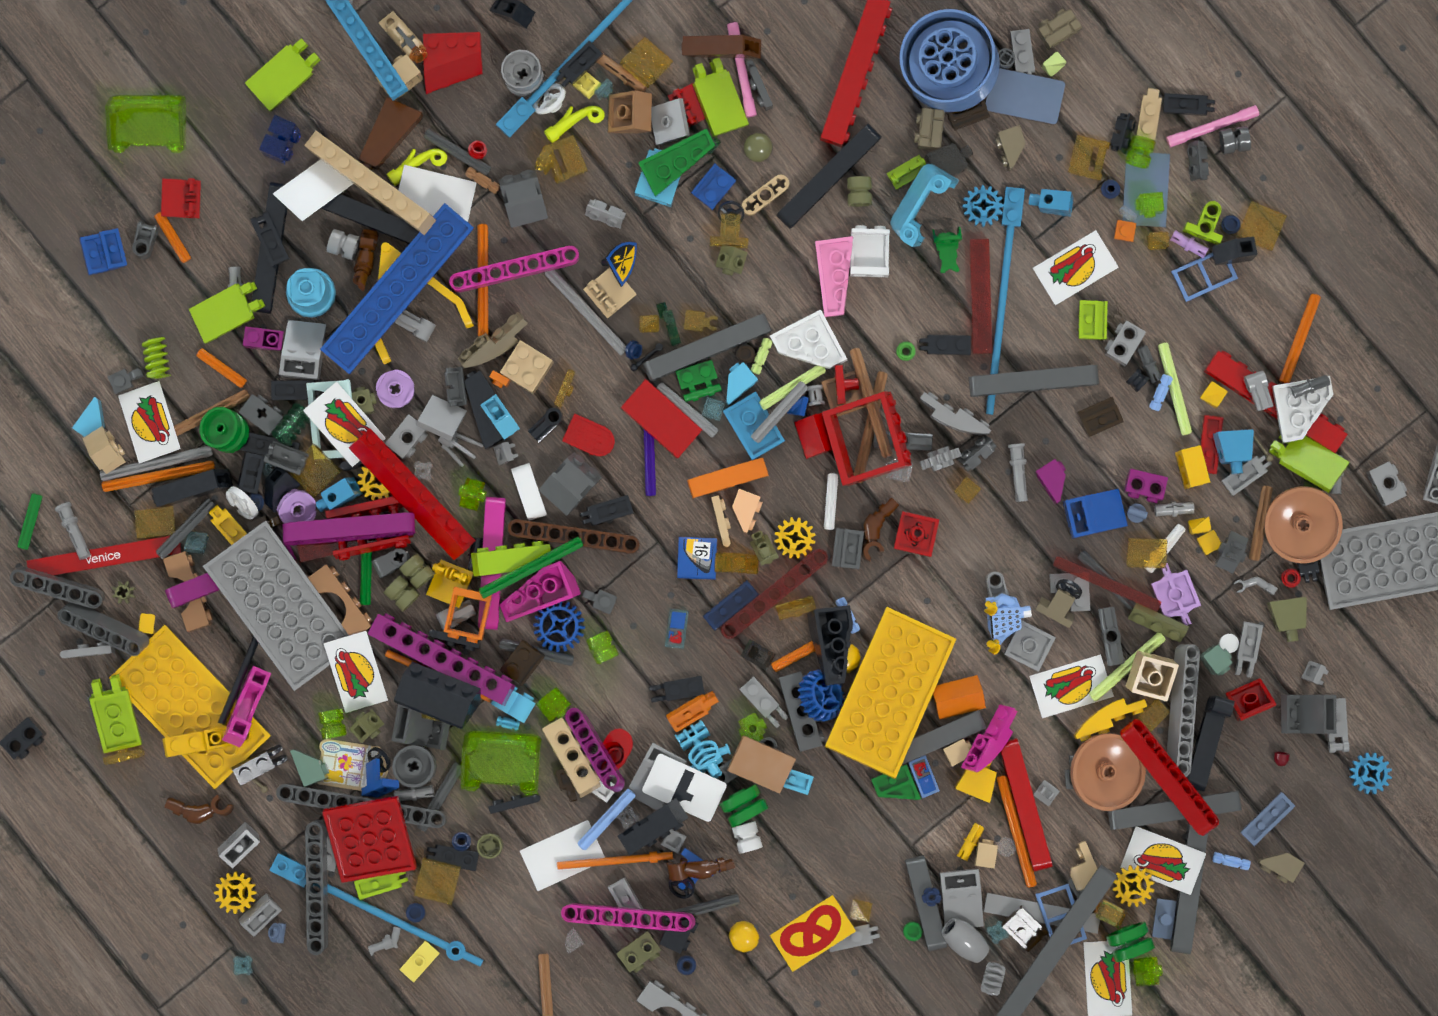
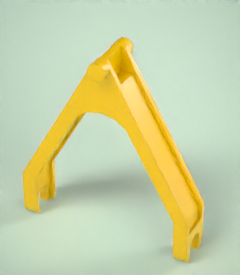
(387, 258)

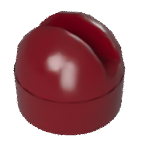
(1281, 758)

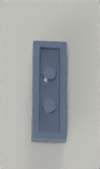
(1267, 819)

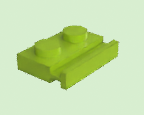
(1092, 320)

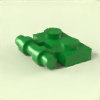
(698, 375)

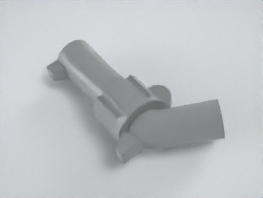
(387, 943)

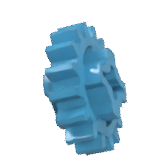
(973, 206)
(1365, 765)

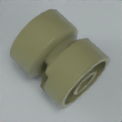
(859, 190)
(417, 571)
(401, 593)
(490, 845)

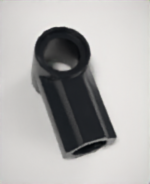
(545, 426)

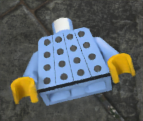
(1003, 619)

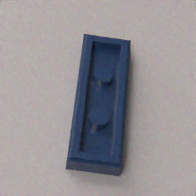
(730, 605)

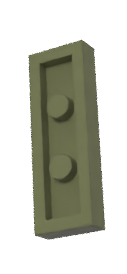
(1158, 622)

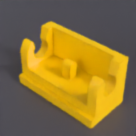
(1192, 467)

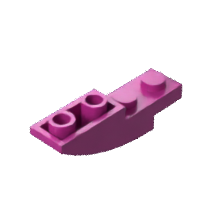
(989, 745)

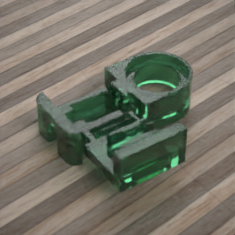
(669, 319)

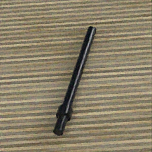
(238, 681)

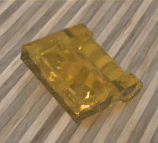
(1082, 155)
(571, 157)

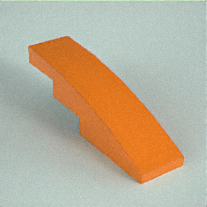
(727, 477)

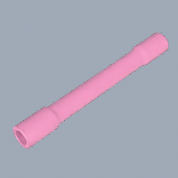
(748, 101)
(1242, 115)

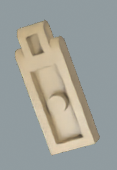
(1149, 114)
(723, 523)

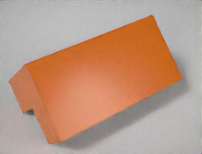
(958, 697)

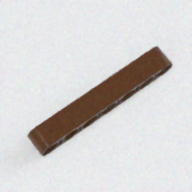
(564, 536)

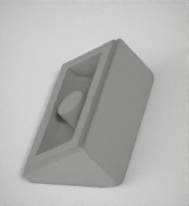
(259, 915)

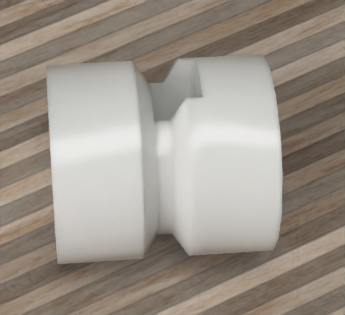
(747, 837)

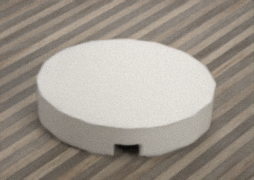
(245, 505)

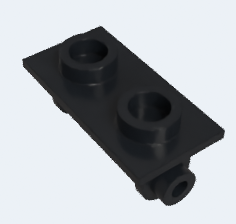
(1126, 126)

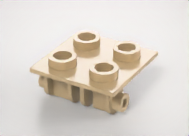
(608, 294)

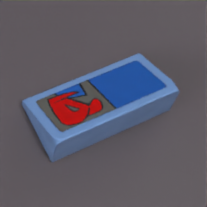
(923, 776)

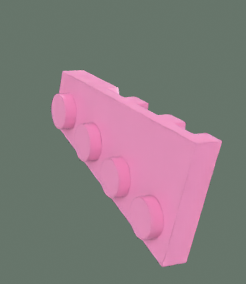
(834, 269)

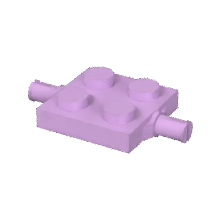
(1176, 594)

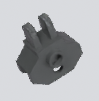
(1231, 552)

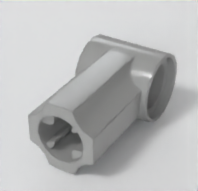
(418, 326)
(1257, 386)
(461, 614)

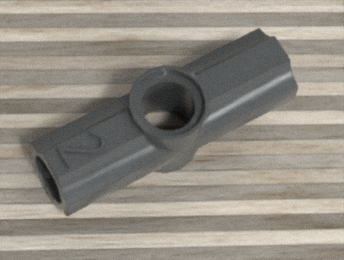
(916, 441)
(1109, 623)

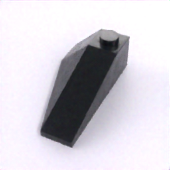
(830, 635)

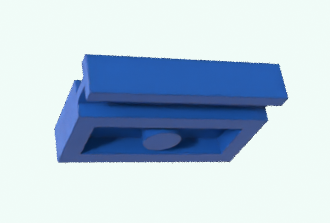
(713, 186)

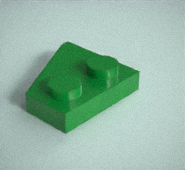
(900, 787)

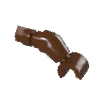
(365, 258)
(873, 525)
(197, 814)
(698, 869)

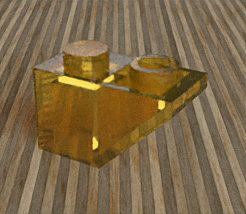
(736, 563)

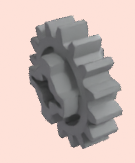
(940, 458)

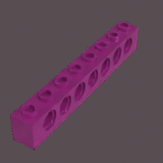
(380, 631)

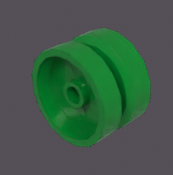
(224, 430)
(744, 806)
(1129, 939)

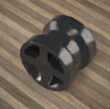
(1137, 380)

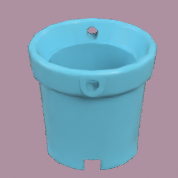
(310, 292)

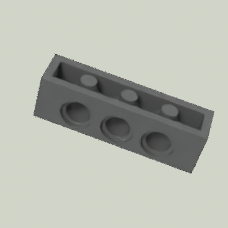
(804, 741)

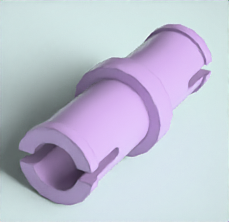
(1189, 244)

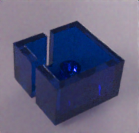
(280, 144)

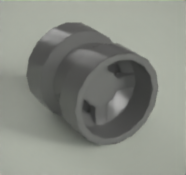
(1006, 62)

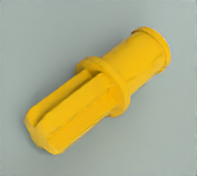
(970, 841)

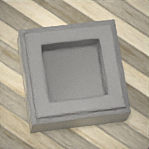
(674, 841)

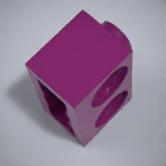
(1146, 480)

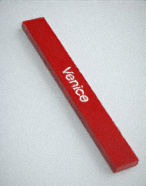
(101, 557)

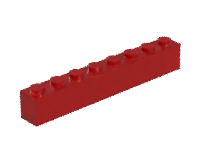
(855, 71)
(1232, 376)
(412, 494)

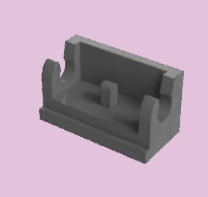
(286, 457)

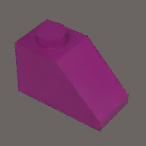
(1052, 479)

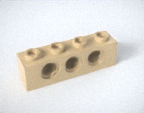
(553, 733)

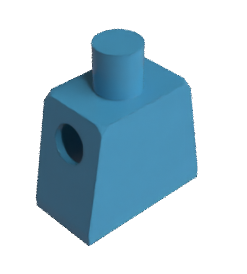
(1061, 203)
(1234, 448)
(345, 491)

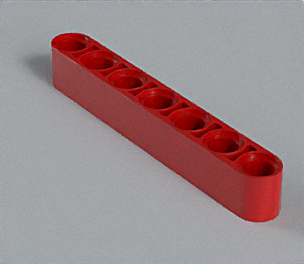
(1169, 777)
(1025, 805)

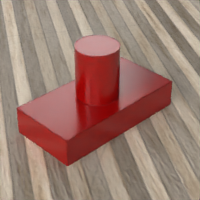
(843, 385)

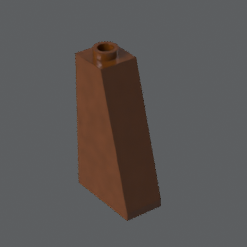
(721, 46)
(388, 132)

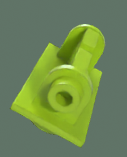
(906, 172)

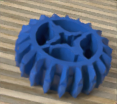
(568, 640)
(815, 697)

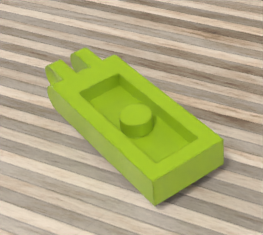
(377, 885)

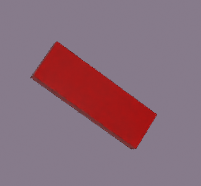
(1210, 425)

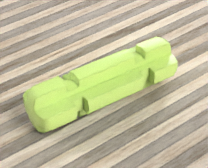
(761, 356)

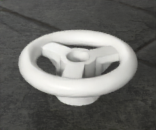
(551, 102)

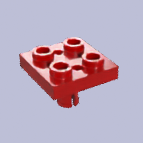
(904, 541)

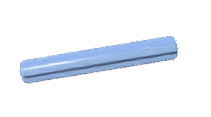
(606, 819)

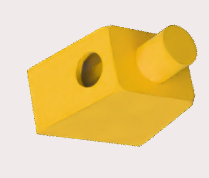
(978, 784)

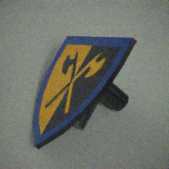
(621, 261)

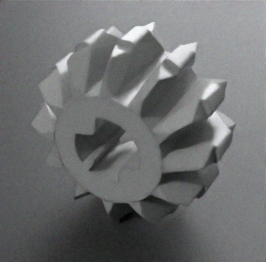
(993, 978)

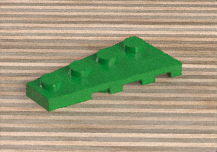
(675, 160)

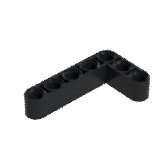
(1215, 712)

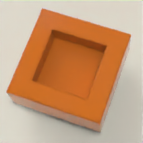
(1125, 231)
(499, 380)

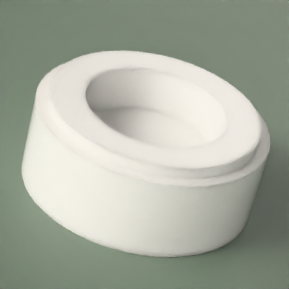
(1229, 642)

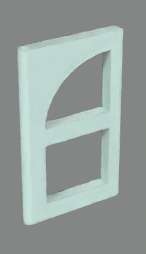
(323, 386)

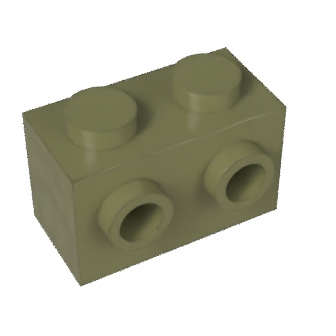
(639, 951)

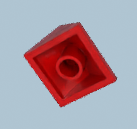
(813, 435)
(1250, 699)

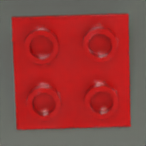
(691, 103)
(180, 198)

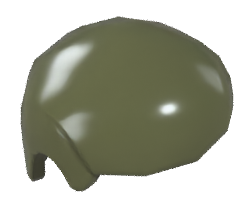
(758, 147)

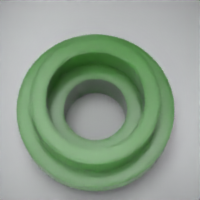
(908, 345)

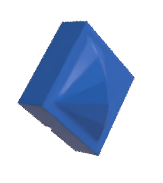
(799, 407)

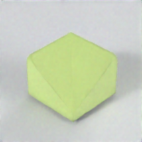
(1053, 64)

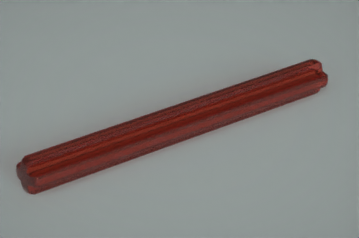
(1107, 583)

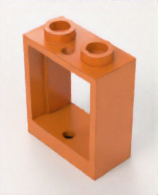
(452, 633)

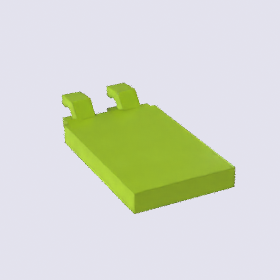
(282, 75)
(718, 99)
(225, 311)
(1310, 461)
(114, 716)

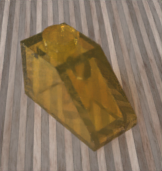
(1110, 913)

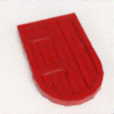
(589, 436)

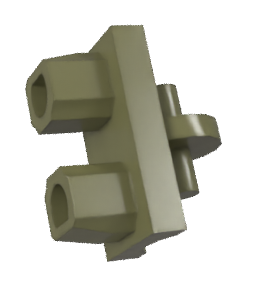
(763, 548)

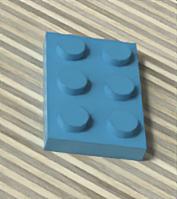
(745, 419)

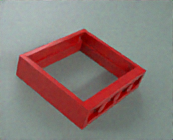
(839, 447)

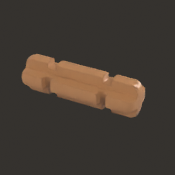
(482, 180)

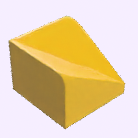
(1213, 394)
(1199, 525)
(146, 623)

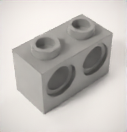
(1128, 345)

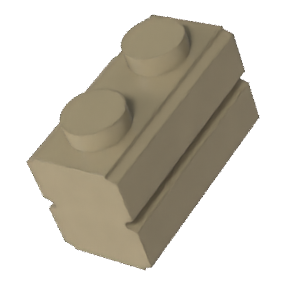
(1058, 29)
(930, 129)

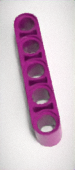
(600, 756)

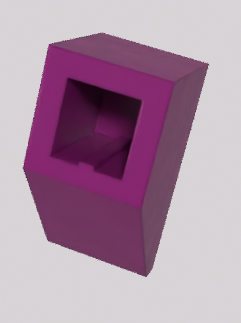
(263, 339)

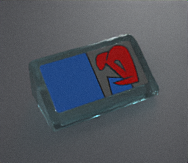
(677, 628)

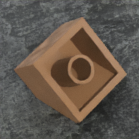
(630, 112)

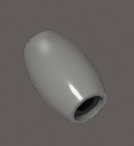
(965, 940)

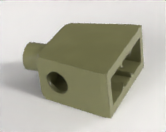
(1289, 616)

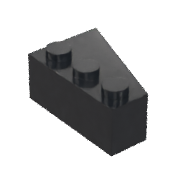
(653, 826)

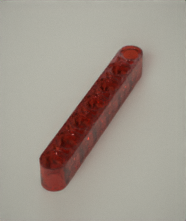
(780, 586)

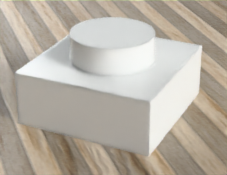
(604, 793)

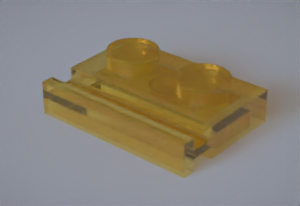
(155, 522)
(1147, 553)

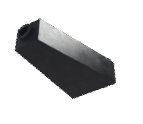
(478, 393)
(192, 487)

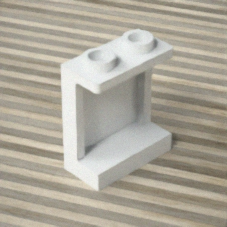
(870, 252)

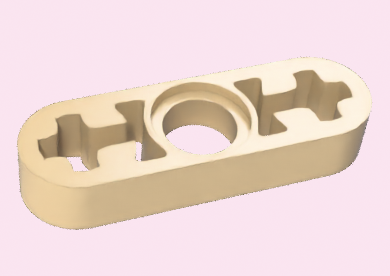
(779, 190)

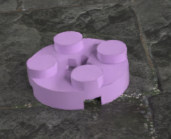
(390, 379)
(295, 498)

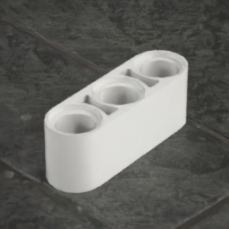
(528, 492)

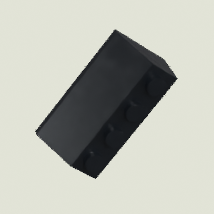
(438, 695)

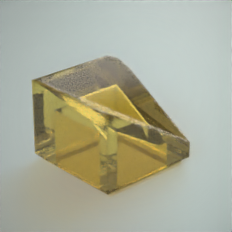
(1158, 240)
(649, 323)
(967, 490)
(860, 910)

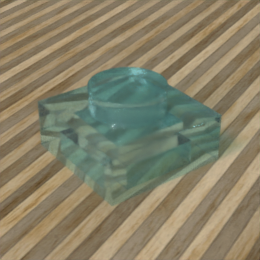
(604, 89)
(713, 409)
(196, 542)

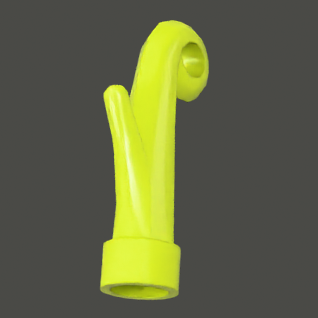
(569, 120)
(395, 175)

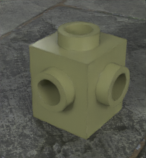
(731, 260)
(370, 399)
(369, 723)

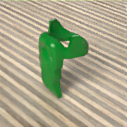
(947, 246)

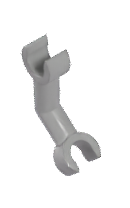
(1271, 589)

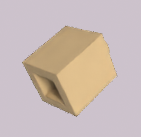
(957, 751)
(986, 854)

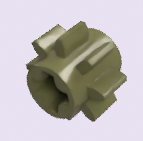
(118, 590)

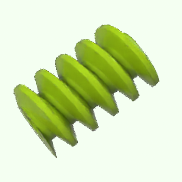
(155, 358)

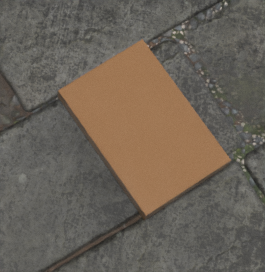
(761, 764)

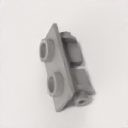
(596, 211)

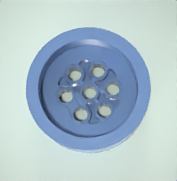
(971, 83)

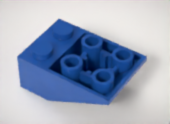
(1095, 513)

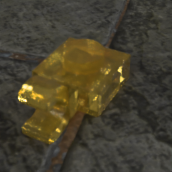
(544, 160)

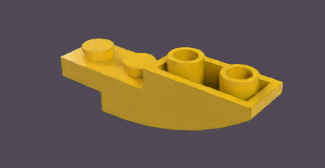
(1101, 720)
(195, 742)

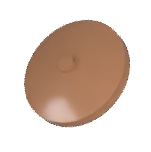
(1303, 524)
(1106, 772)

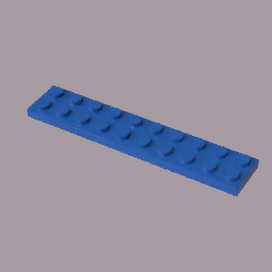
(396, 289)

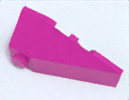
(544, 589)

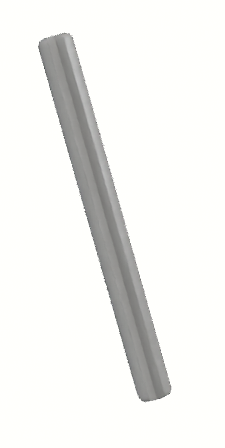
(586, 311)
(156, 463)

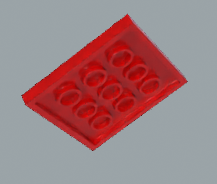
(369, 839)

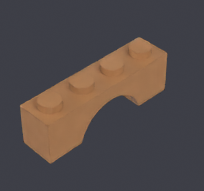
(326, 581)
(196, 614)

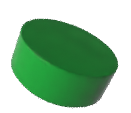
(912, 931)

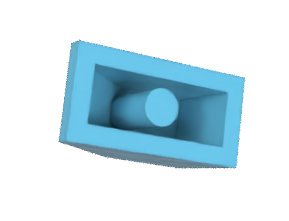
(739, 381)
(500, 416)
(90, 419)

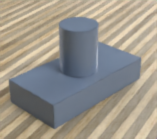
(1163, 918)

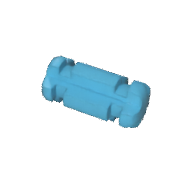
(508, 723)

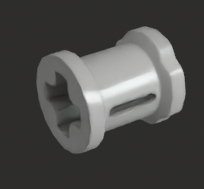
(819, 401)

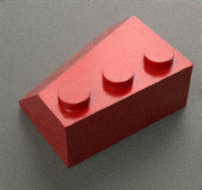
(451, 58)

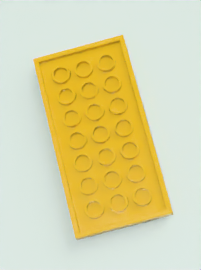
(890, 692)
(185, 698)

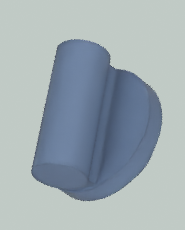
(1136, 513)
(277, 932)

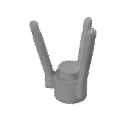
(446, 444)

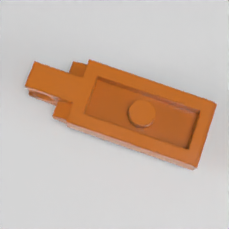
(691, 711)

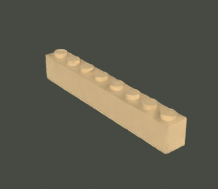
(370, 183)

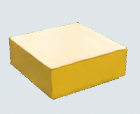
(1209, 542)

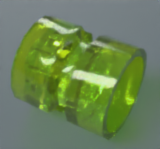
(1141, 145)
(602, 647)
(332, 723)

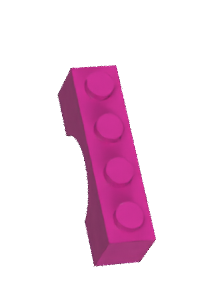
(245, 707)

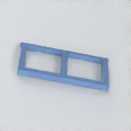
(1210, 287)
(1047, 921)

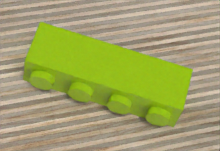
(506, 560)

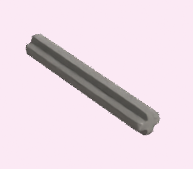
(779, 412)
(697, 418)

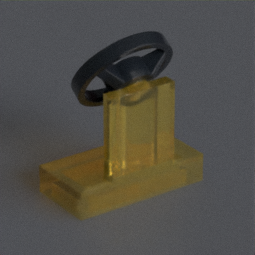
(730, 227)

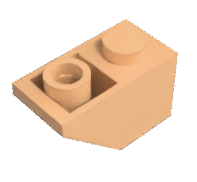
(745, 507)

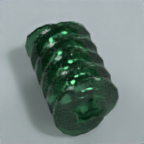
(290, 425)

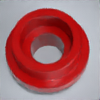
(477, 145)
(1296, 575)

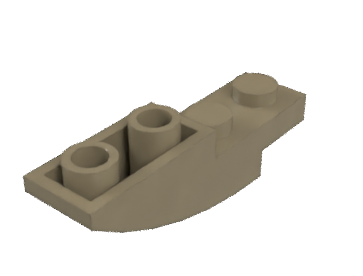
(487, 348)

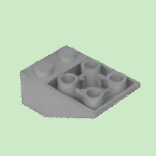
(301, 350)
(643, 772)
(962, 896)

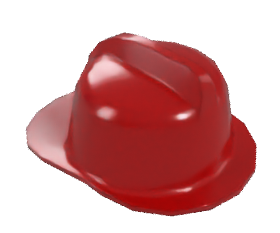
(619, 746)

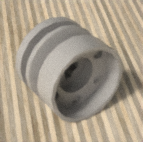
(516, 65)

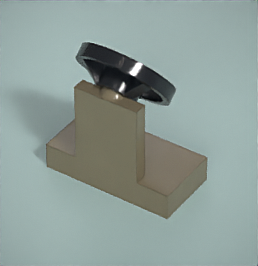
(1062, 601)

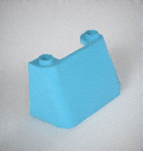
(928, 179)

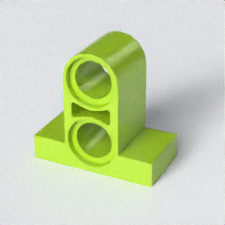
(1210, 221)

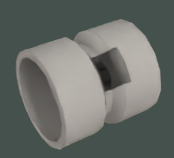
(343, 244)

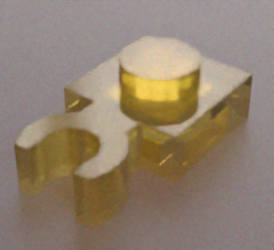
(696, 321)

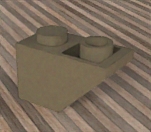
(1011, 144)
(1282, 864)

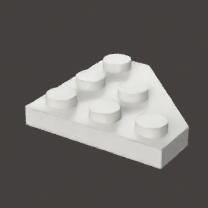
(810, 342)
(1298, 414)

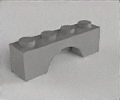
(655, 996)

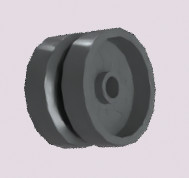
(403, 766)

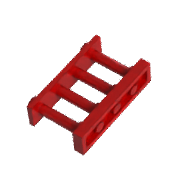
(368, 508)

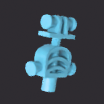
(707, 758)

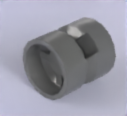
(1235, 140)

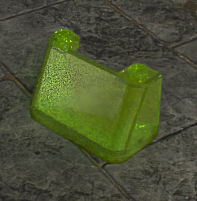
(146, 121)
(501, 760)

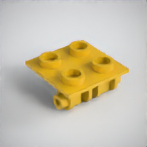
(447, 578)

